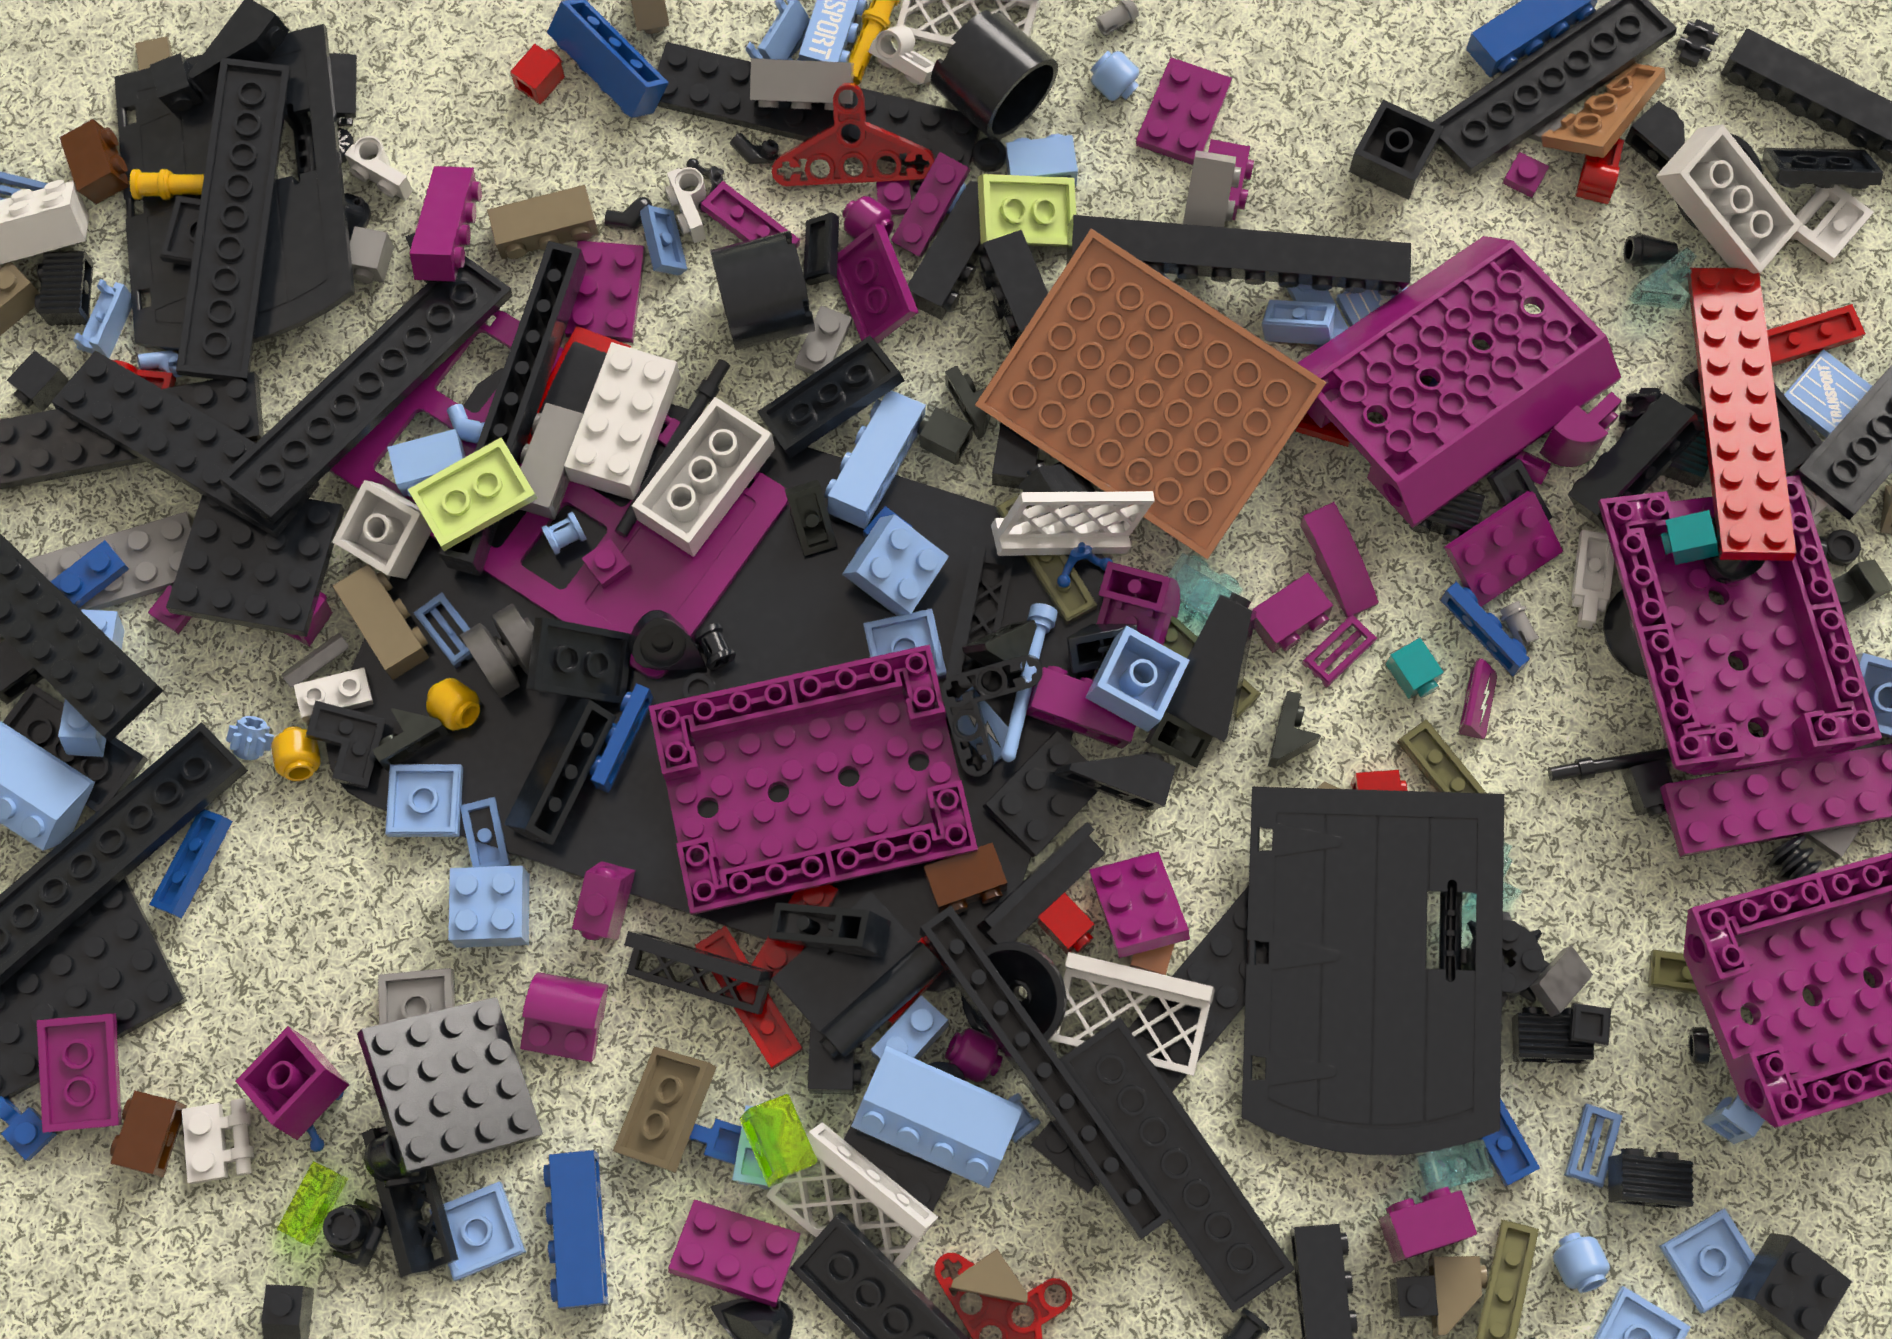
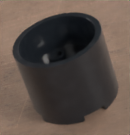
(994, 74)
(763, 290)

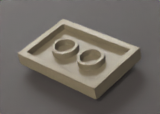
(664, 1109)

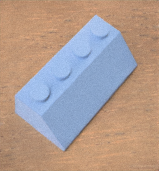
(38, 791)
(937, 1117)

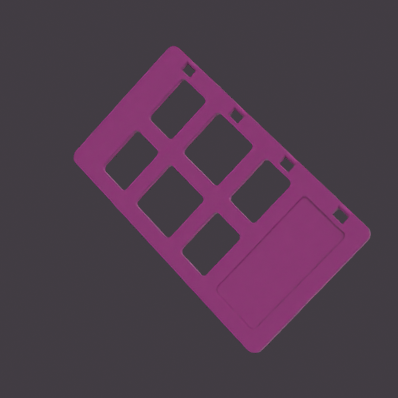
(661, 572)

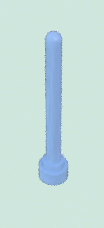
(1045, 619)

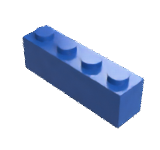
(1523, 31)
(607, 57)
(577, 1230)

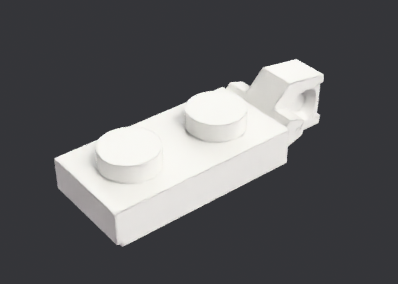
(1592, 576)

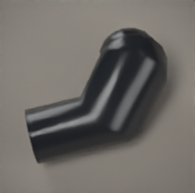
(630, 217)

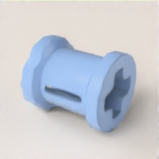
(563, 533)
(1026, 1122)

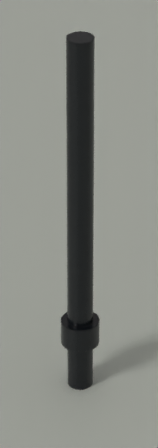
(705, 393)
(1587, 767)

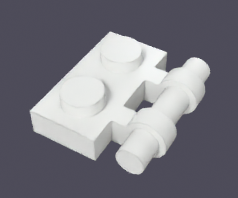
(206, 1144)

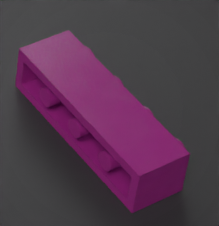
(445, 223)

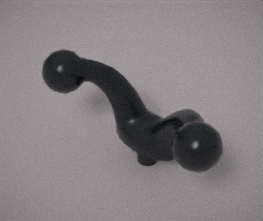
(714, 173)

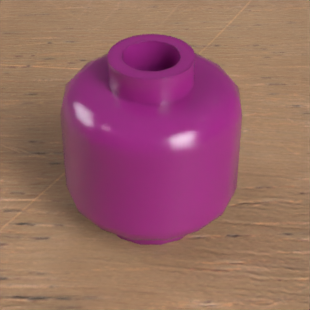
(864, 213)
(974, 1054)

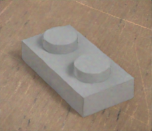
(825, 342)

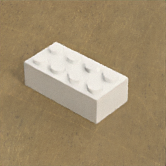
(1729, 199)
(41, 220)
(622, 421)
(704, 476)

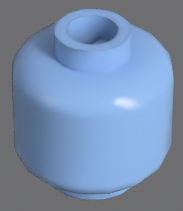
(1115, 75)
(1581, 1262)

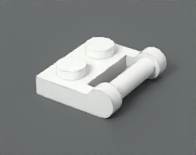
(1837, 226)

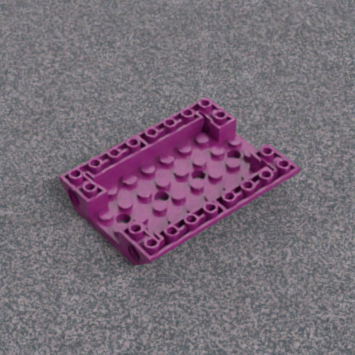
(1485, 400)
(1781, 624)
(803, 736)
(1763, 953)

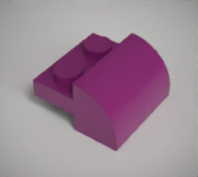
(1580, 434)
(1139, 599)
(563, 1016)

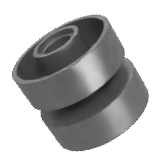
(500, 655)

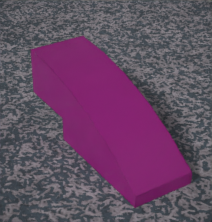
(1339, 559)

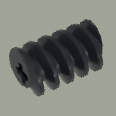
(1793, 860)

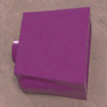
(603, 901)

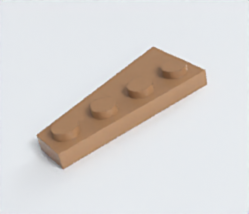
(1608, 114)

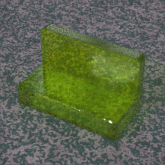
(777, 1139)
(312, 1203)

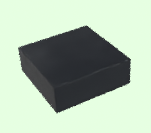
(1589, 1025)

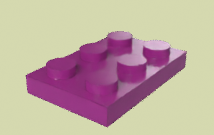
(1183, 111)
(874, 285)
(609, 290)
(1504, 548)
(1139, 904)
(79, 1072)
(734, 1253)

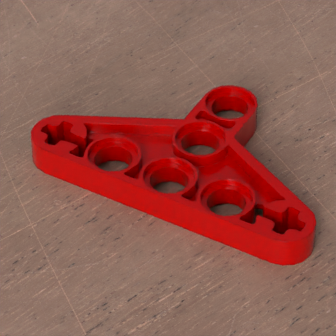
(835, 150)
(999, 1311)

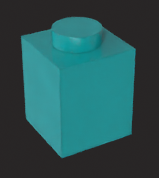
(1690, 538)
(1415, 669)

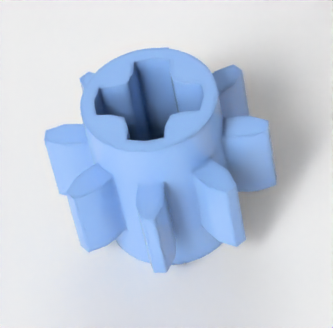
(249, 738)

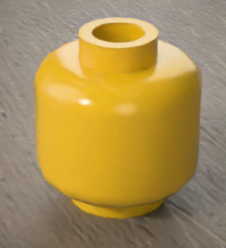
(453, 704)
(295, 754)

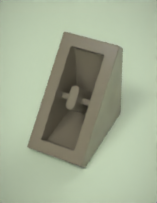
(992, 1279)

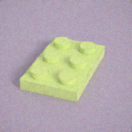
(1026, 203)
(472, 494)

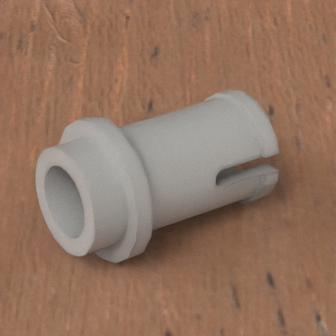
(1117, 17)
(1519, 623)

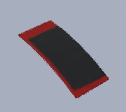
(576, 371)

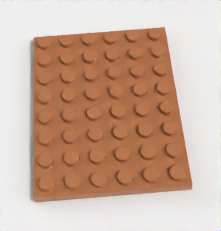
(1150, 392)

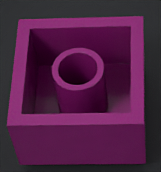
(292, 1083)
(1427, 1226)

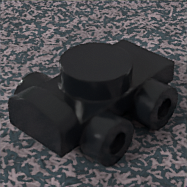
(1694, 46)
(1639, 402)

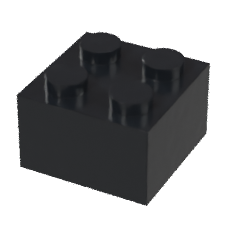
(1396, 149)
(1791, 1288)

